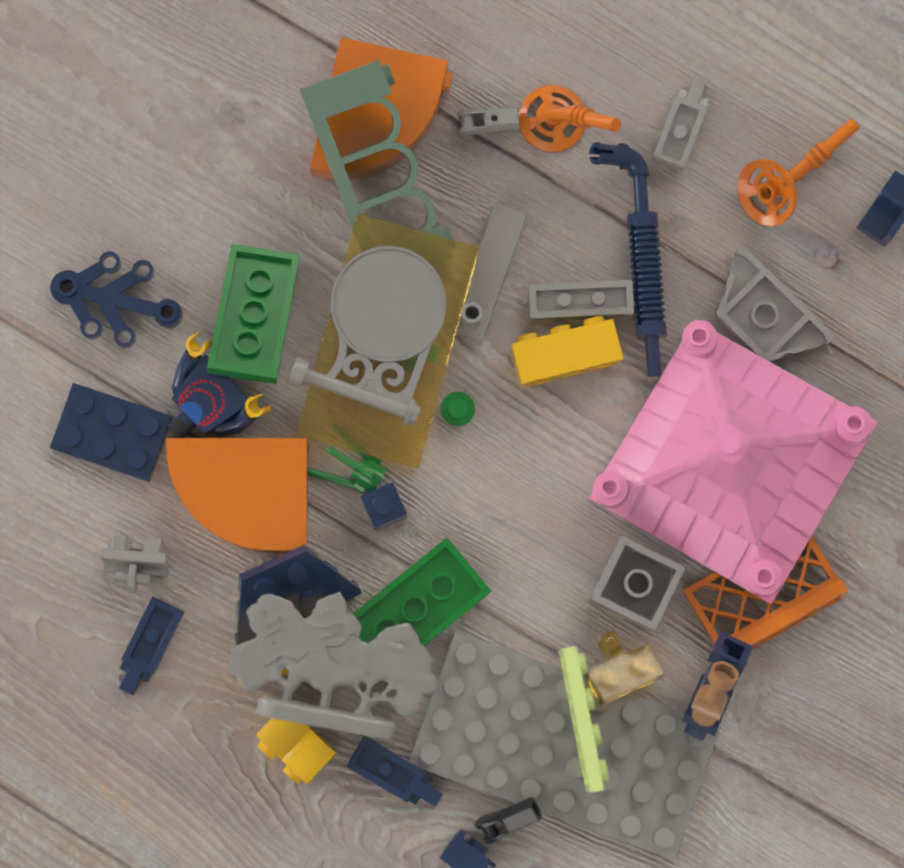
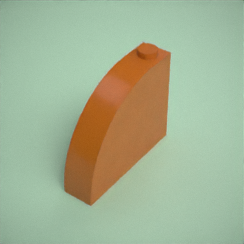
(415, 94)
(245, 488)

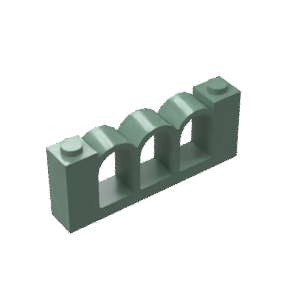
(347, 91)

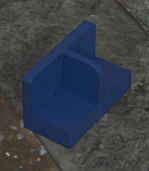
(886, 212)

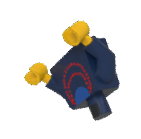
(209, 399)

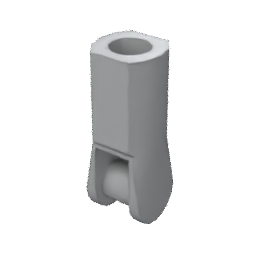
(494, 121)

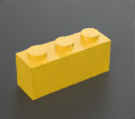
(566, 351)

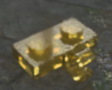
(622, 671)

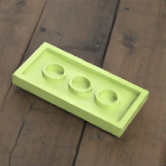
(586, 734)

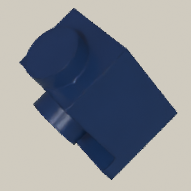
(465, 854)

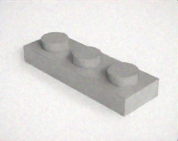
(581, 300)

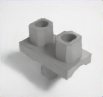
(135, 566)

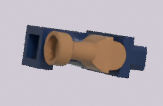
(716, 686)

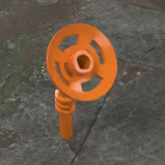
(558, 118)
(784, 186)

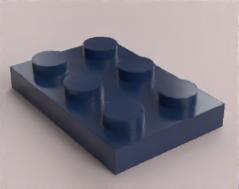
(111, 432)

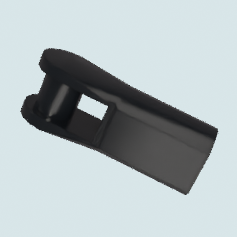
(512, 818)

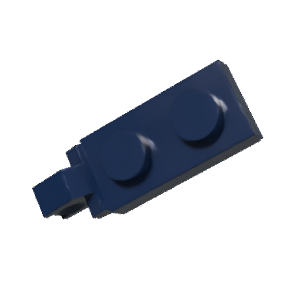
(149, 643)
(392, 773)

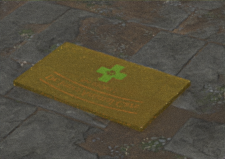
(364, 428)

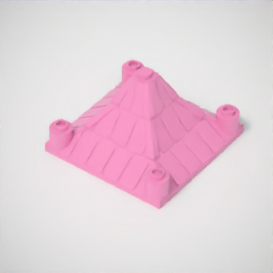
(733, 461)

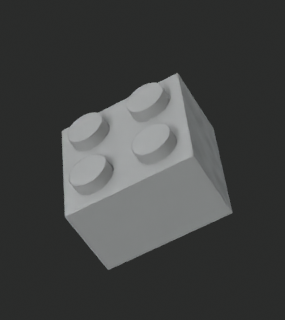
(637, 584)

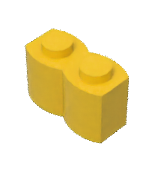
(297, 747)

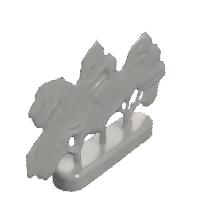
(329, 654)

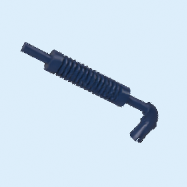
(644, 251)

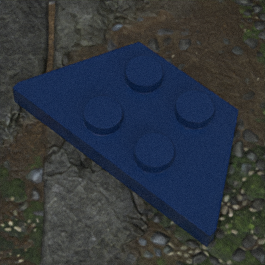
(294, 577)

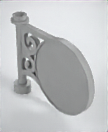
(386, 310)

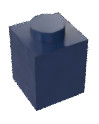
(384, 506)

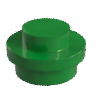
(457, 409)

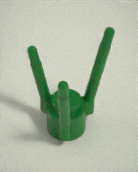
(367, 473)

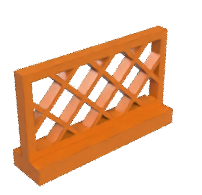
(780, 619)

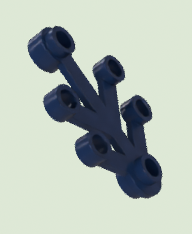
(109, 298)

